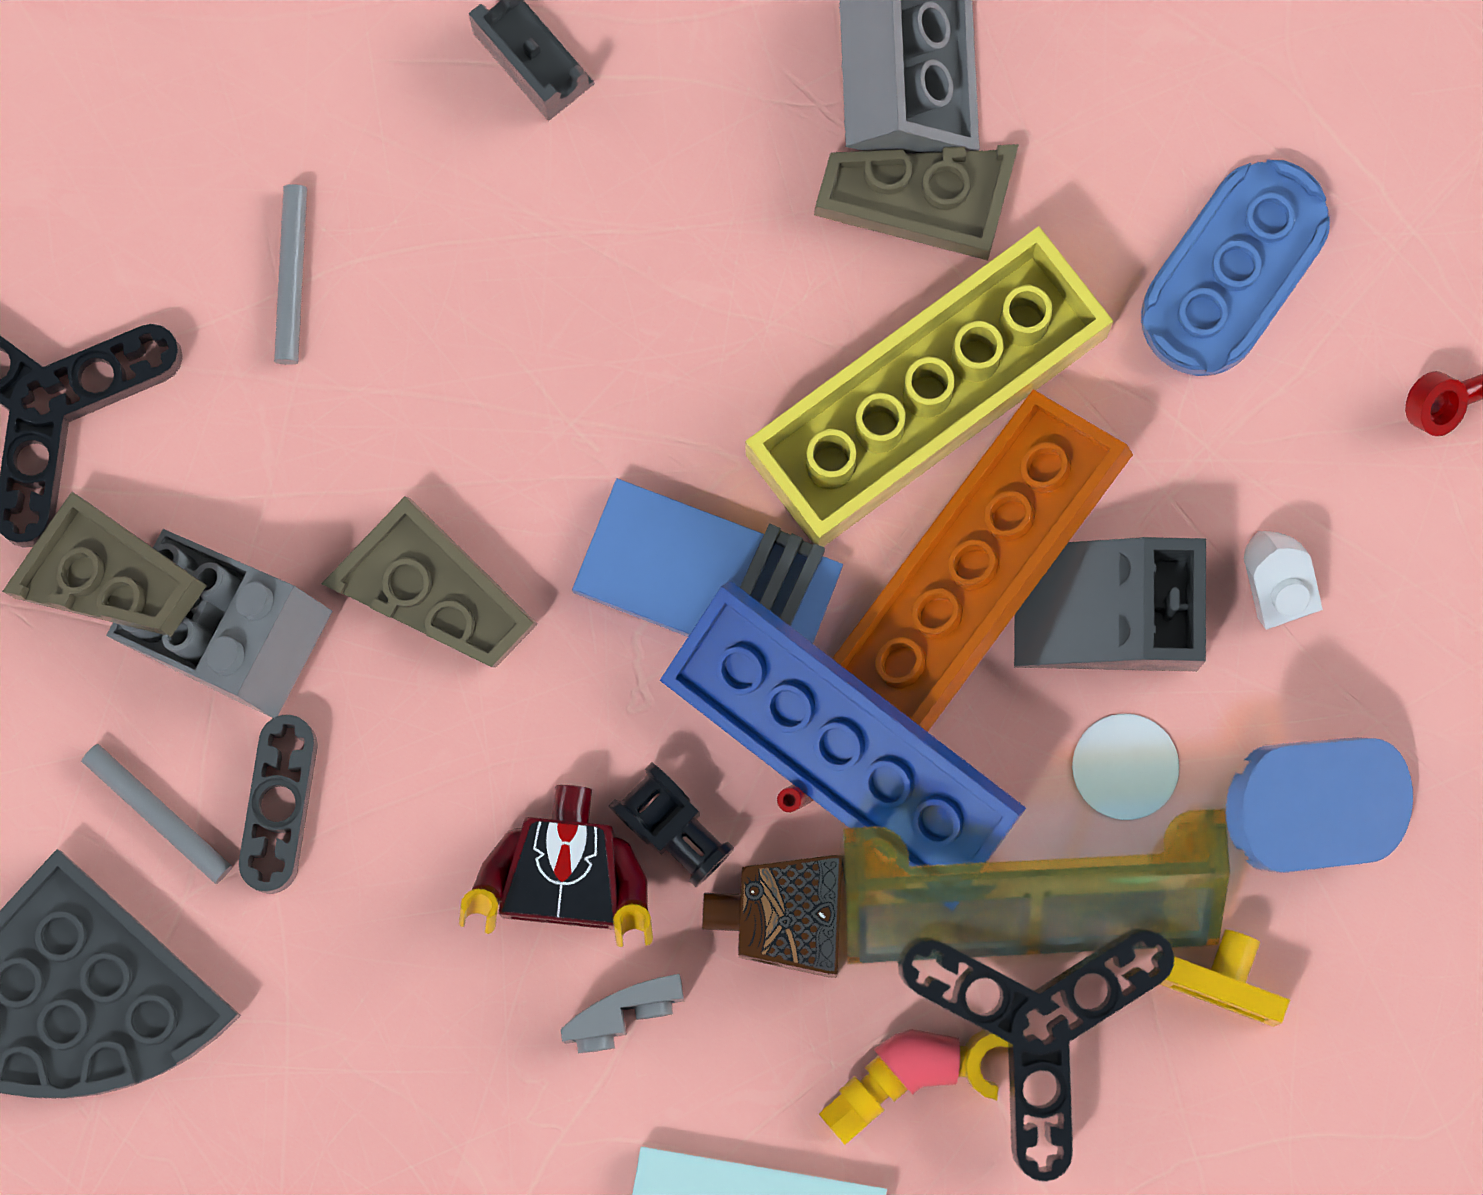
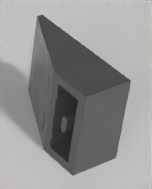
(1118, 607)

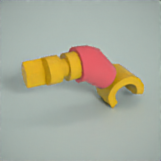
(909, 1063)

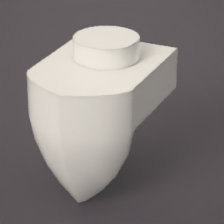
(1280, 578)

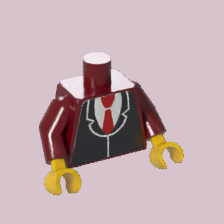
(563, 874)

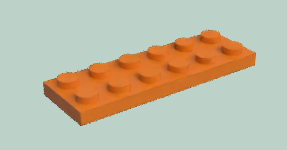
(982, 557)

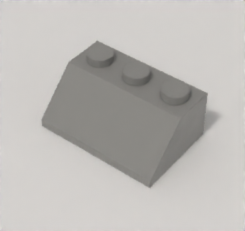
(909, 75)

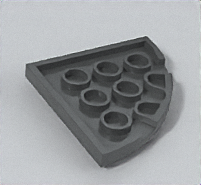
(92, 992)

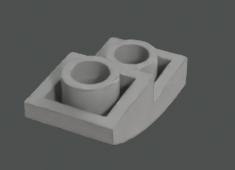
(604, 1020)

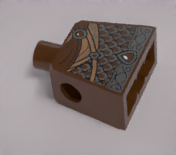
(784, 914)

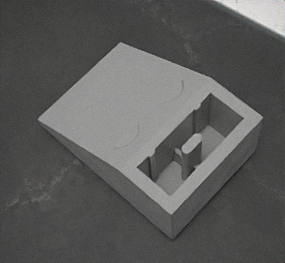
(242, 633)

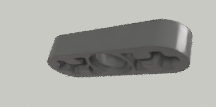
(299, 760)

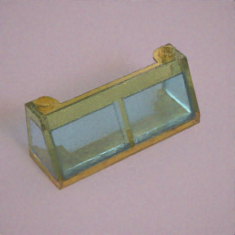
(1034, 903)

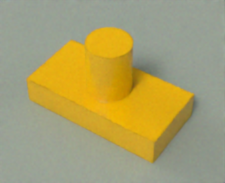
(1227, 979)

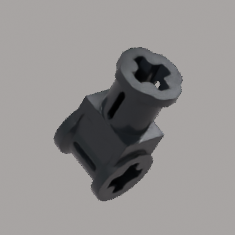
(668, 821)

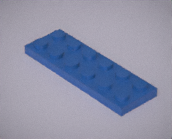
(836, 735)

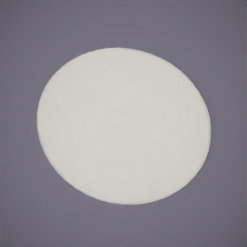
(1125, 766)

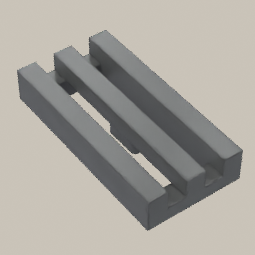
(793, 545)

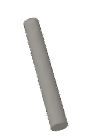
(290, 274)
(156, 813)

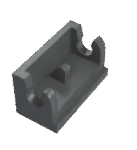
(530, 55)

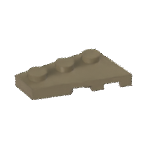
(923, 197)
(103, 572)
(429, 583)

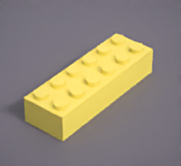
(928, 387)

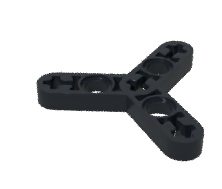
(51, 429)
(1029, 1052)

